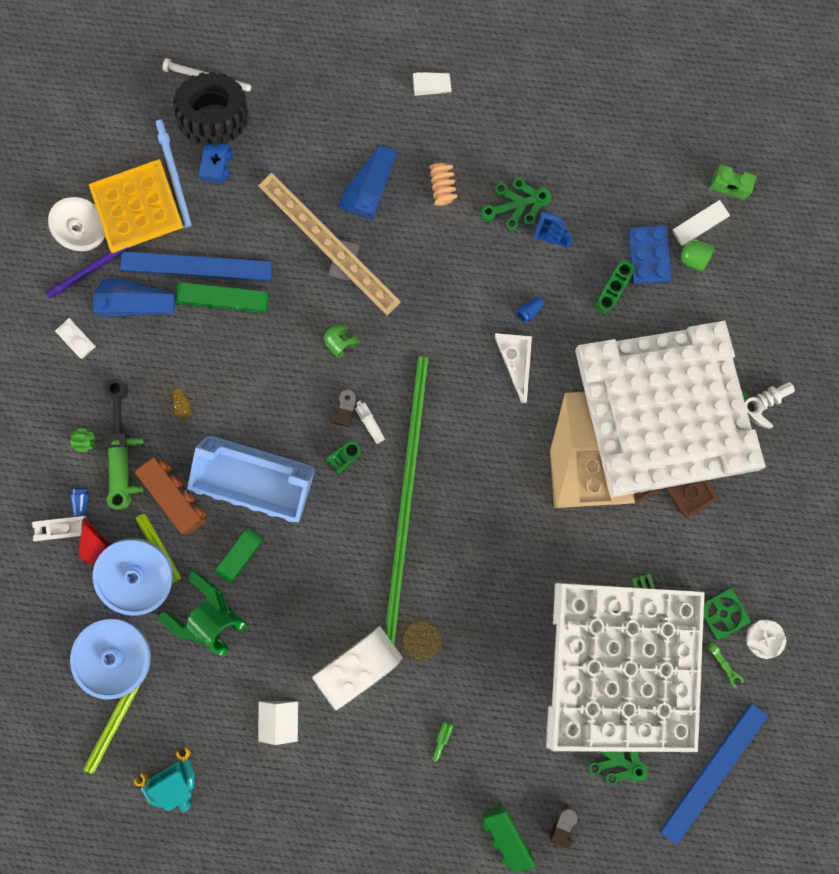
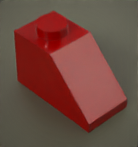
(91, 543)

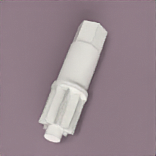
(369, 422)

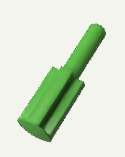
(443, 738)

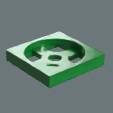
(744, 619)

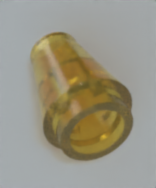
(181, 405)

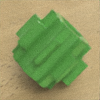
(82, 440)

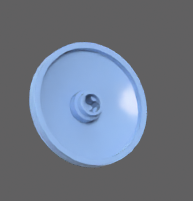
(132, 576)
(110, 659)

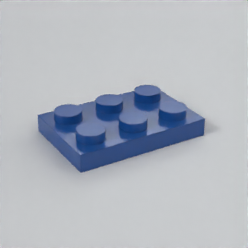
(649, 254)

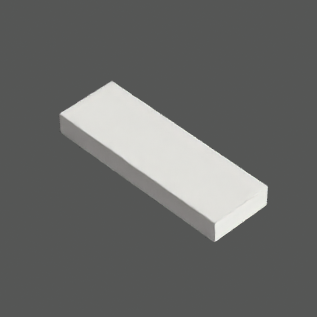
(700, 223)

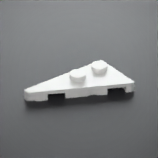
(516, 355)

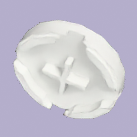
(766, 639)

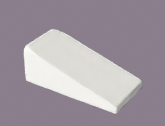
(431, 83)

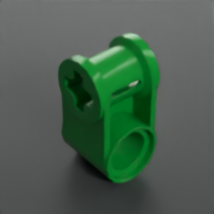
(343, 457)

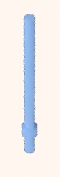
(164, 140)

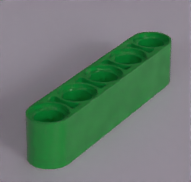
(221, 297)

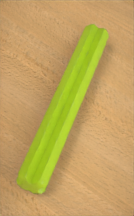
(152, 537)

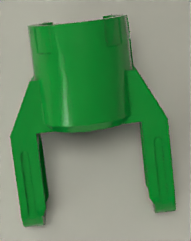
(206, 618)

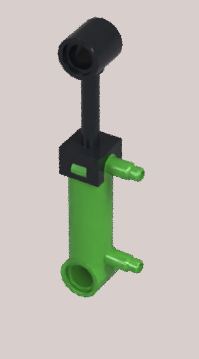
(118, 451)

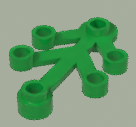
(519, 203)
(617, 759)

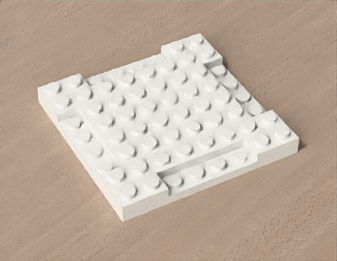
(668, 409)
(626, 669)

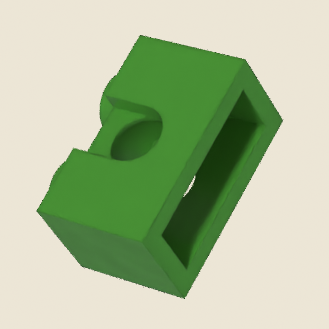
(725, 176)

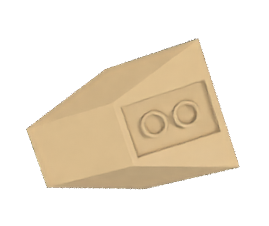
(576, 459)

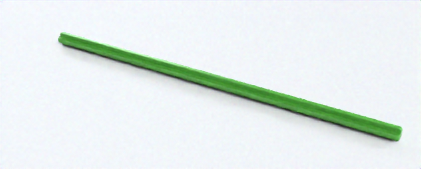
(406, 498)

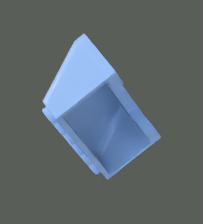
(250, 478)

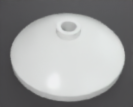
(77, 214)

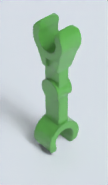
(731, 675)

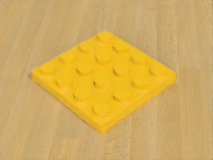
(135, 206)

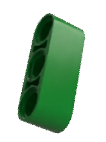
(618, 279)
(239, 554)

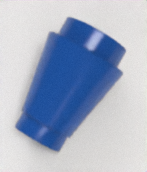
(529, 309)
(79, 501)

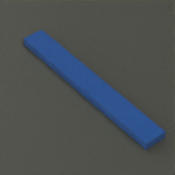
(196, 266)
(713, 773)

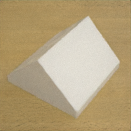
(278, 722)

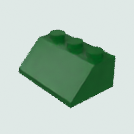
(507, 839)

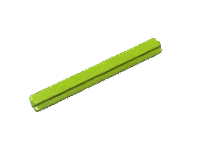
(109, 732)

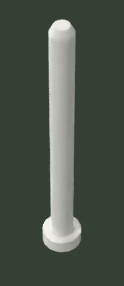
(168, 65)

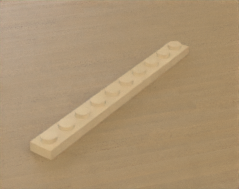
(329, 244)

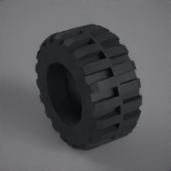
(211, 90)

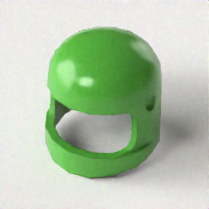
(697, 254)
(335, 343)

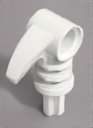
(767, 399)

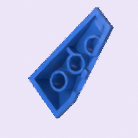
(367, 187)
(552, 230)
(128, 298)

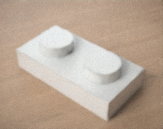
(75, 338)

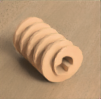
(442, 183)

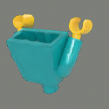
(171, 786)

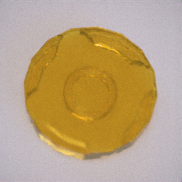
(427, 638)

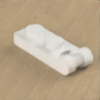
(57, 528)

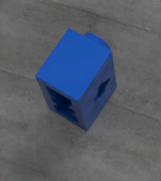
(219, 171)

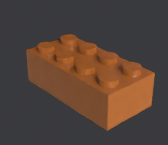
(171, 495)

